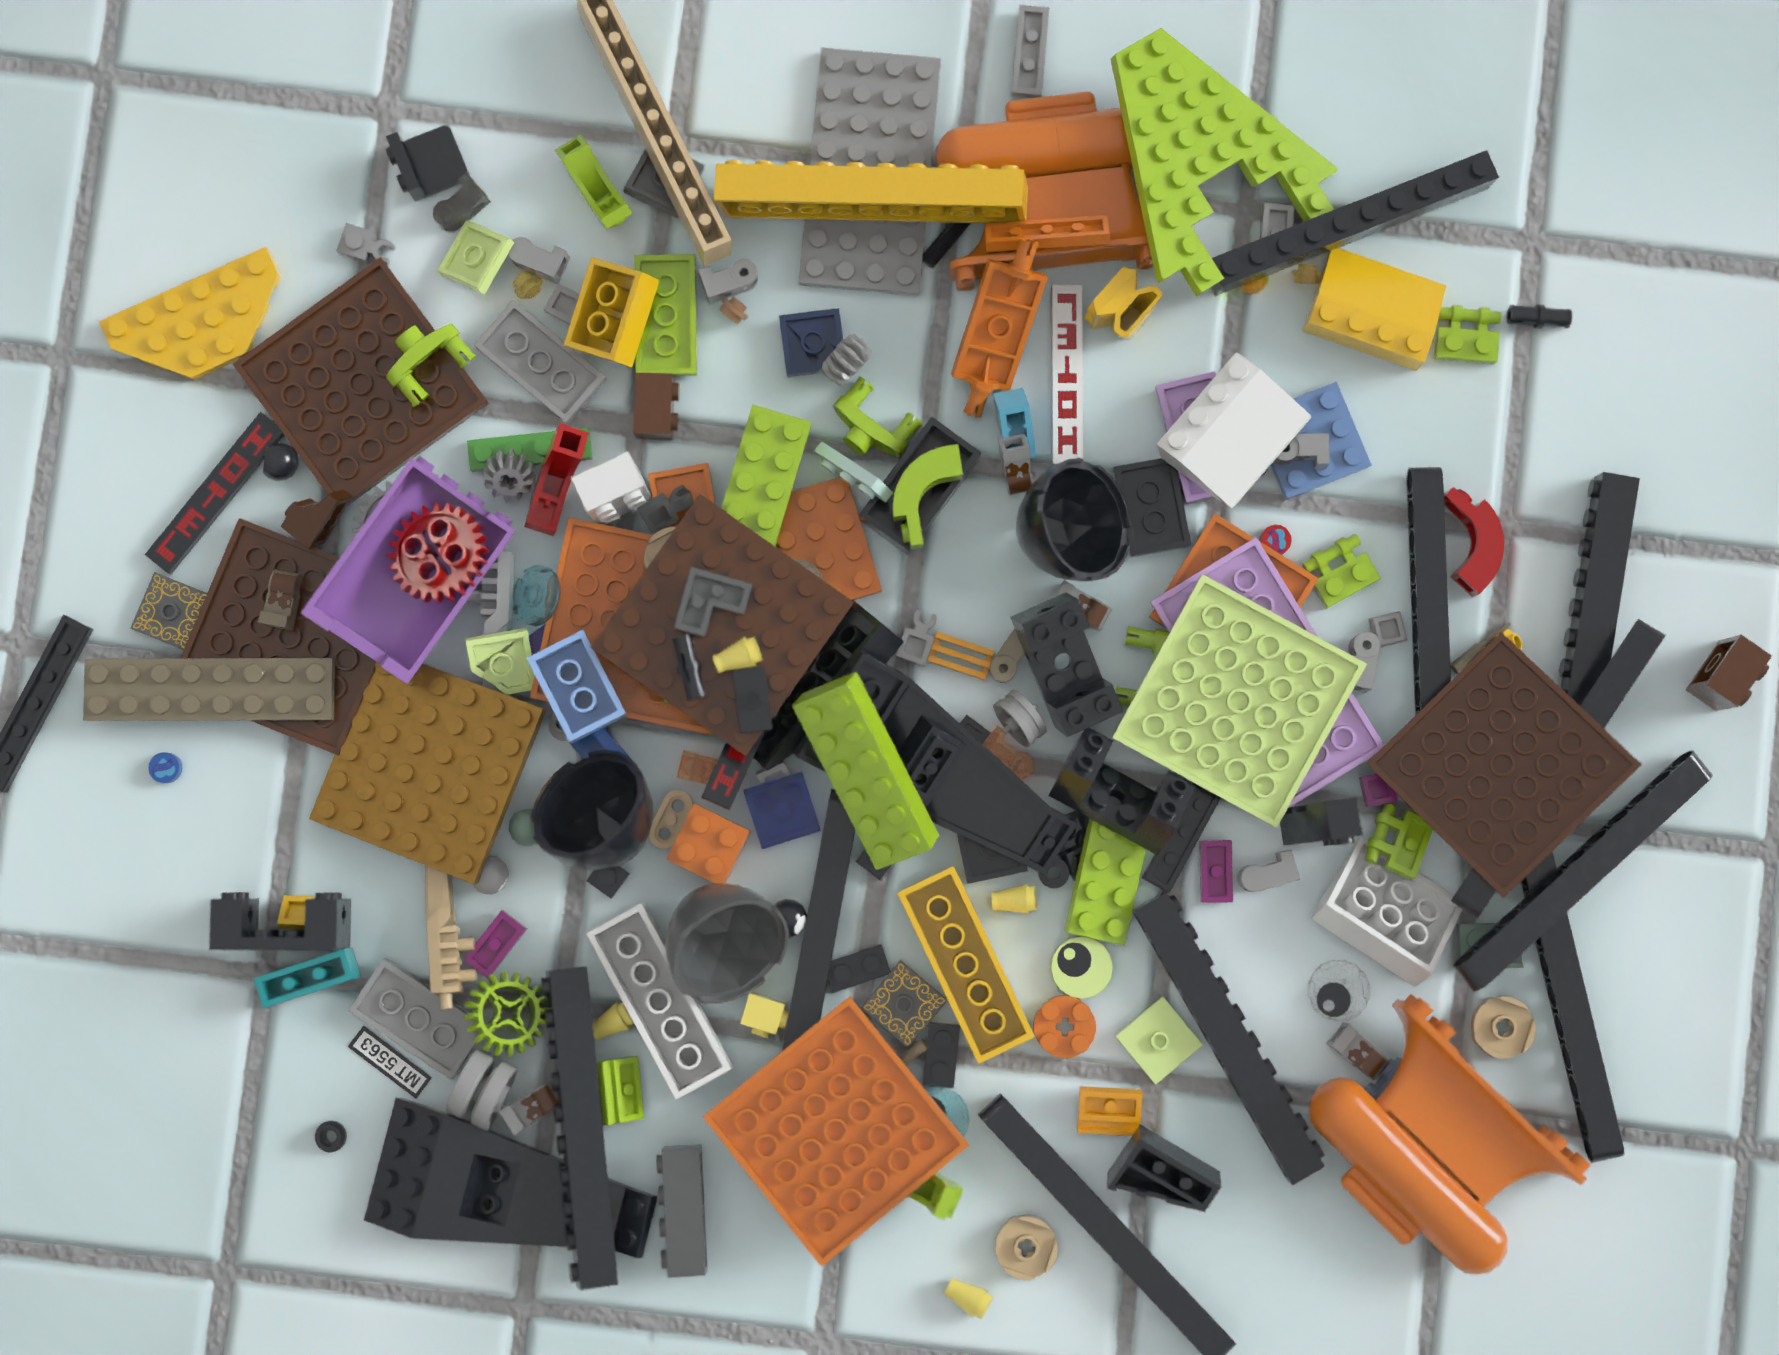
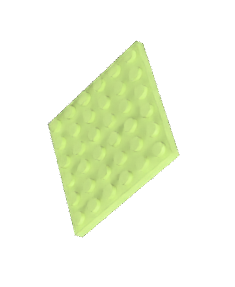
(1239, 700)

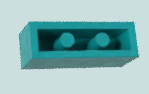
(307, 977)

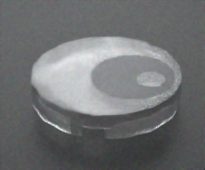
(1339, 990)

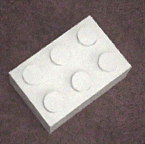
(612, 489)

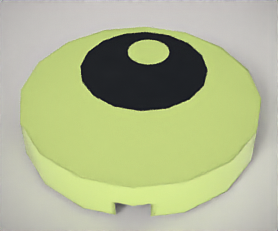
(1081, 967)

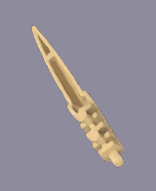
(443, 939)

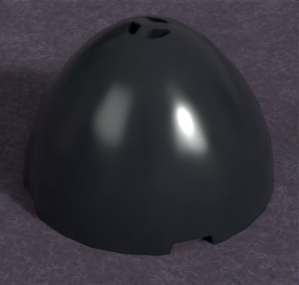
(1074, 522)
(594, 812)

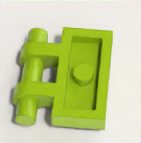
(1467, 344)
(1345, 579)
(1408, 844)

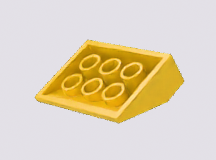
(1375, 309)

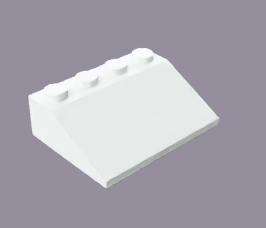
(1233, 431)
(1388, 916)

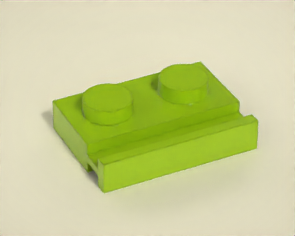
(620, 1090)

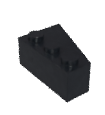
(1327, 821)
(1163, 1171)

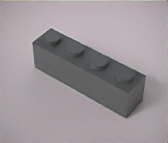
(683, 1211)

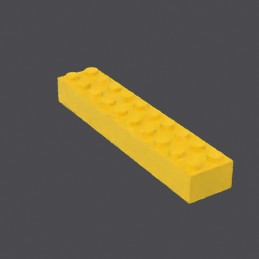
(871, 192)

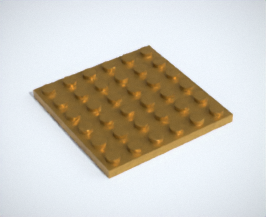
(429, 769)

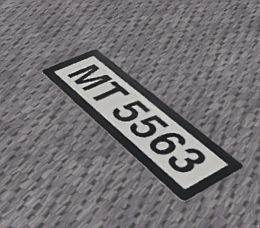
(389, 1062)

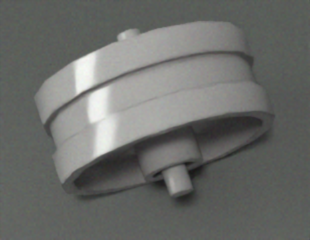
(1019, 718)

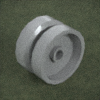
(479, 1088)

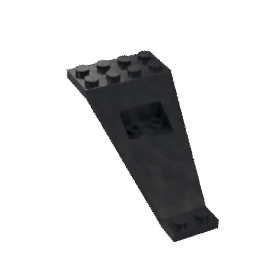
(963, 782)
(444, 1172)

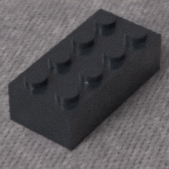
(879, 514)

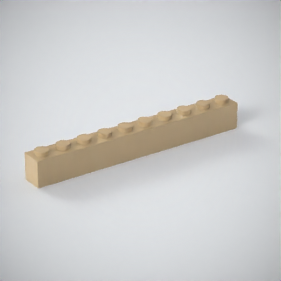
(656, 129)

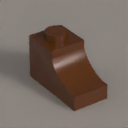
(313, 521)

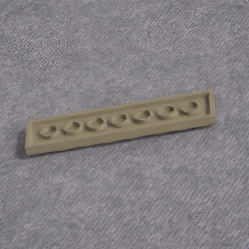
(209, 689)

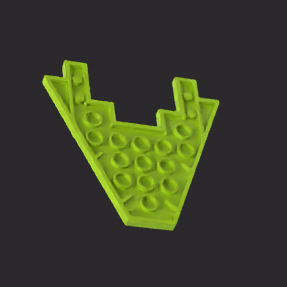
(1187, 128)

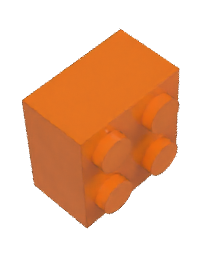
(708, 845)

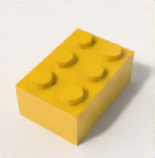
(611, 312)

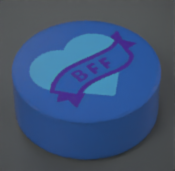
(165, 767)

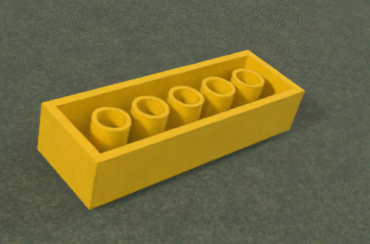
(966, 964)

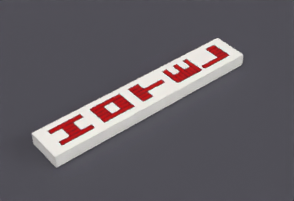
(1067, 372)

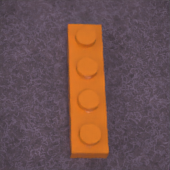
(1048, 232)

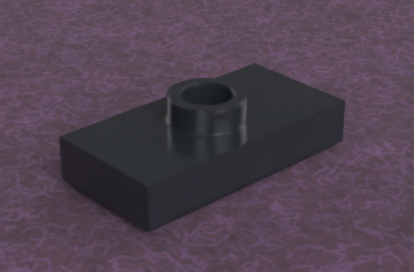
(752, 700)

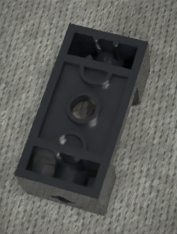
(1078, 693)
(1144, 814)
(237, 916)

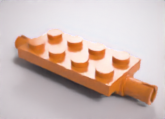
(999, 325)

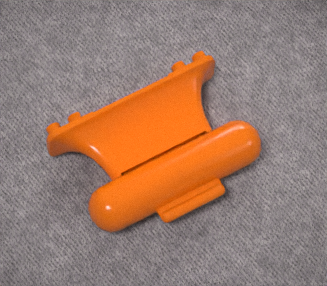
(1073, 168)
(1436, 1146)

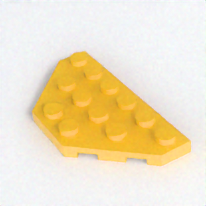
(200, 321)

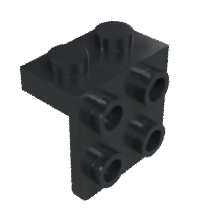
(427, 162)

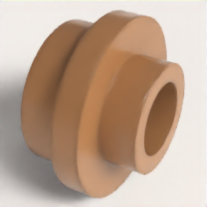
(733, 309)

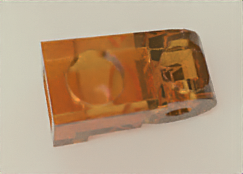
(1019, 763)
(696, 767)

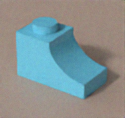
(1014, 416)

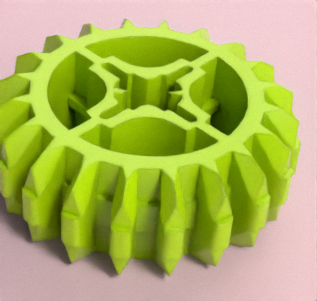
(496, 1003)

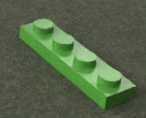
(533, 445)

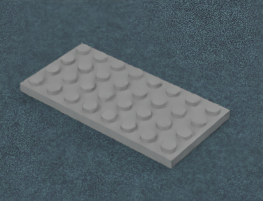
(870, 113)

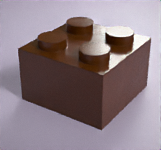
(1729, 673)

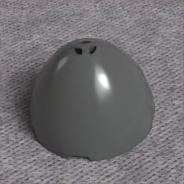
(724, 942)

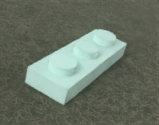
(852, 473)

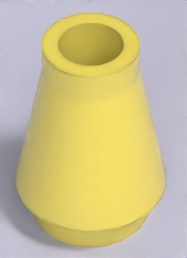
(739, 655)
(1015, 899)
(612, 1021)
(969, 1297)

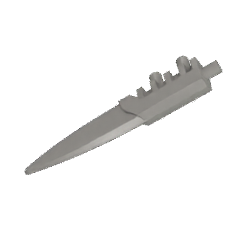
(496, 598)

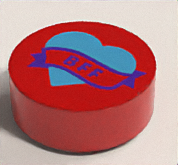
(1276, 538)

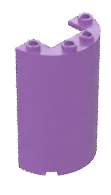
(364, 601)

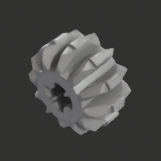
(846, 359)
(509, 475)

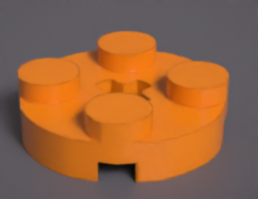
(1076, 1040)

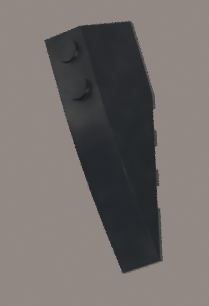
(854, 632)

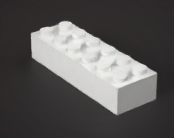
(666, 1019)

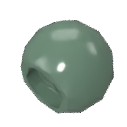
(522, 828)

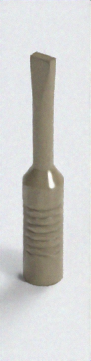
(1460, 663)
(914, 1051)

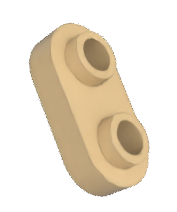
(668, 818)

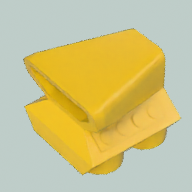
(1122, 305)

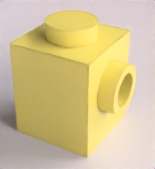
(764, 1015)

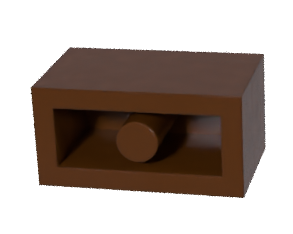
(655, 406)

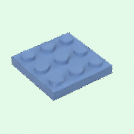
(1346, 449)

